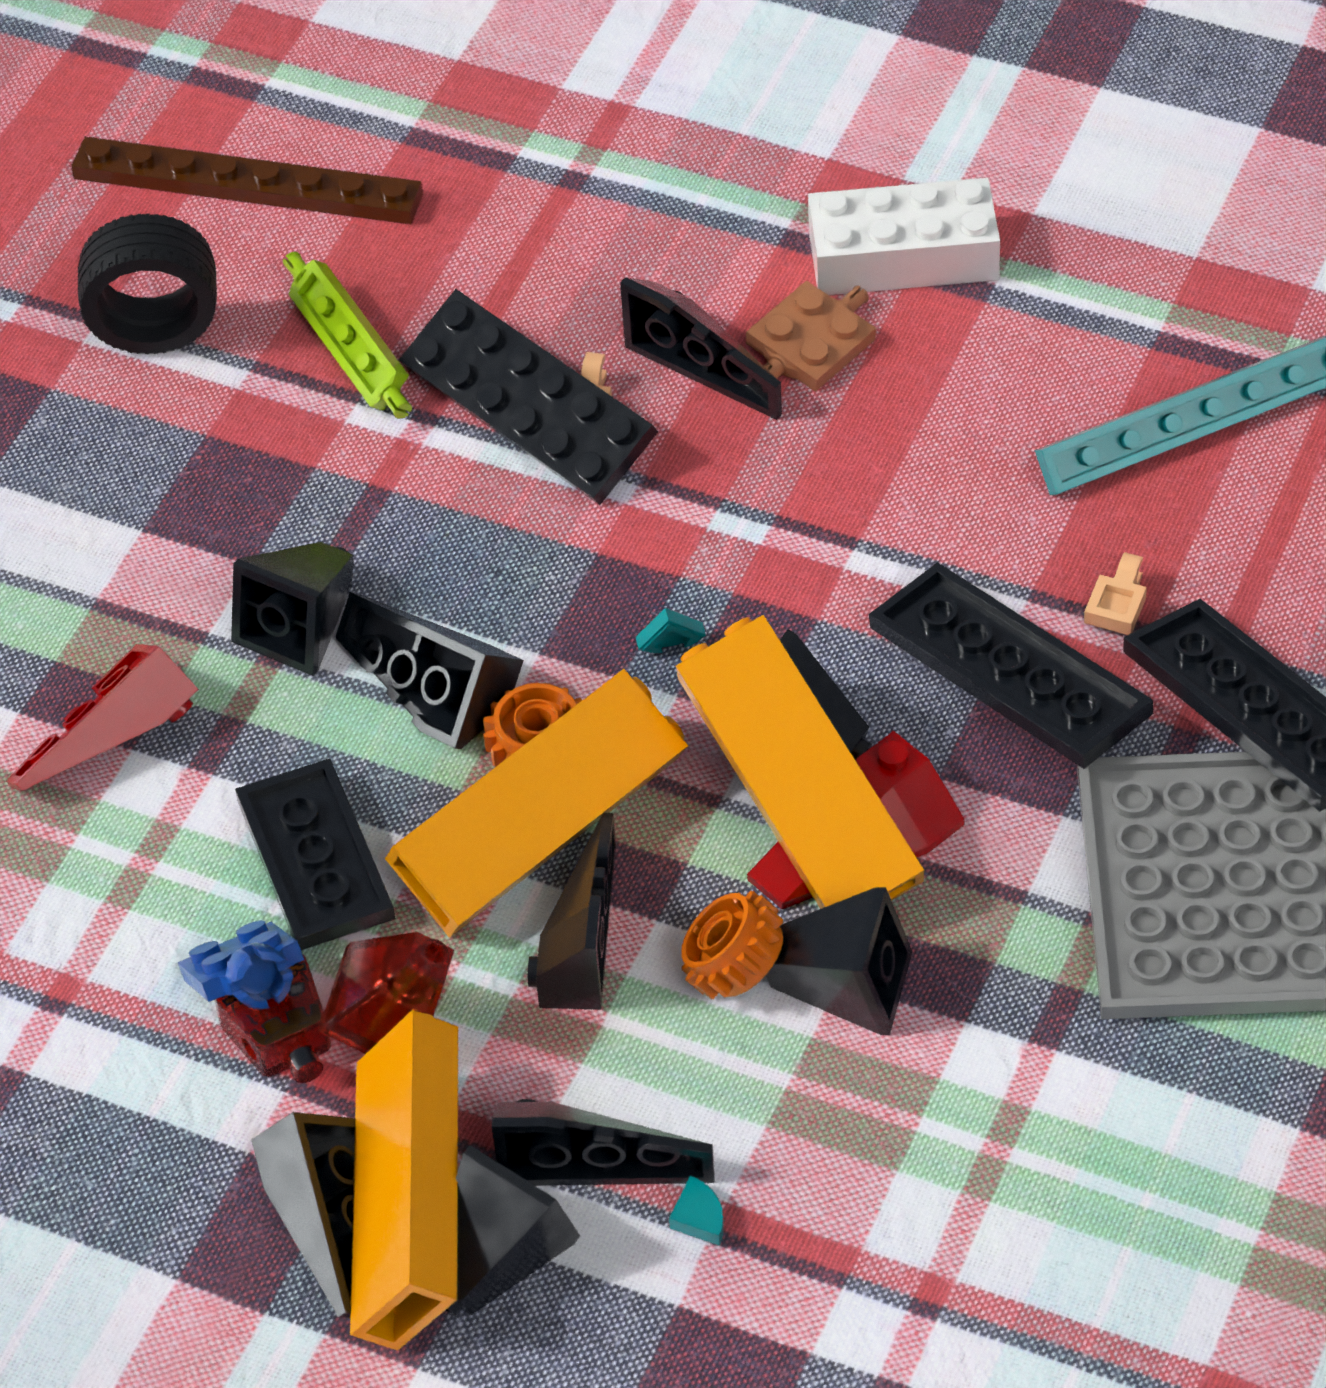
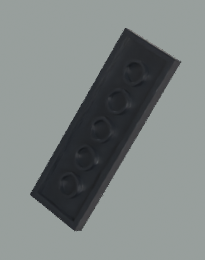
(528, 396)
(1011, 665)
(1240, 692)

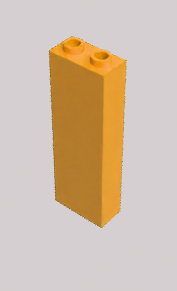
(796, 766)
(536, 801)
(405, 1181)

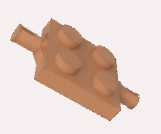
(812, 334)

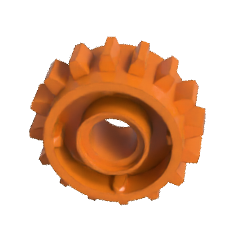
(522, 716)
(732, 944)

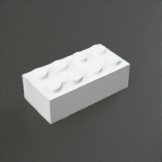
(904, 236)

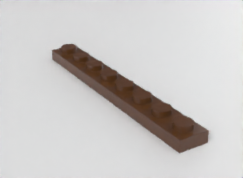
(248, 180)

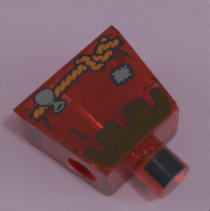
(284, 1033)

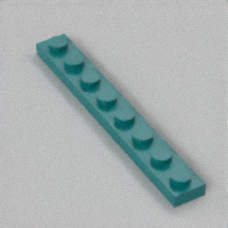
(1183, 417)

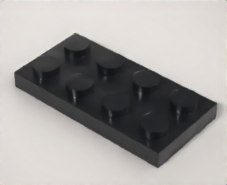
(315, 854)

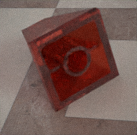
(382, 984)

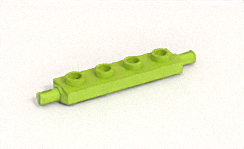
(348, 334)

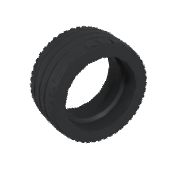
(147, 244)

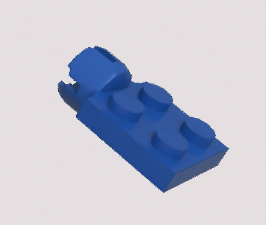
(247, 966)

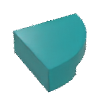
(669, 629)
(698, 1213)

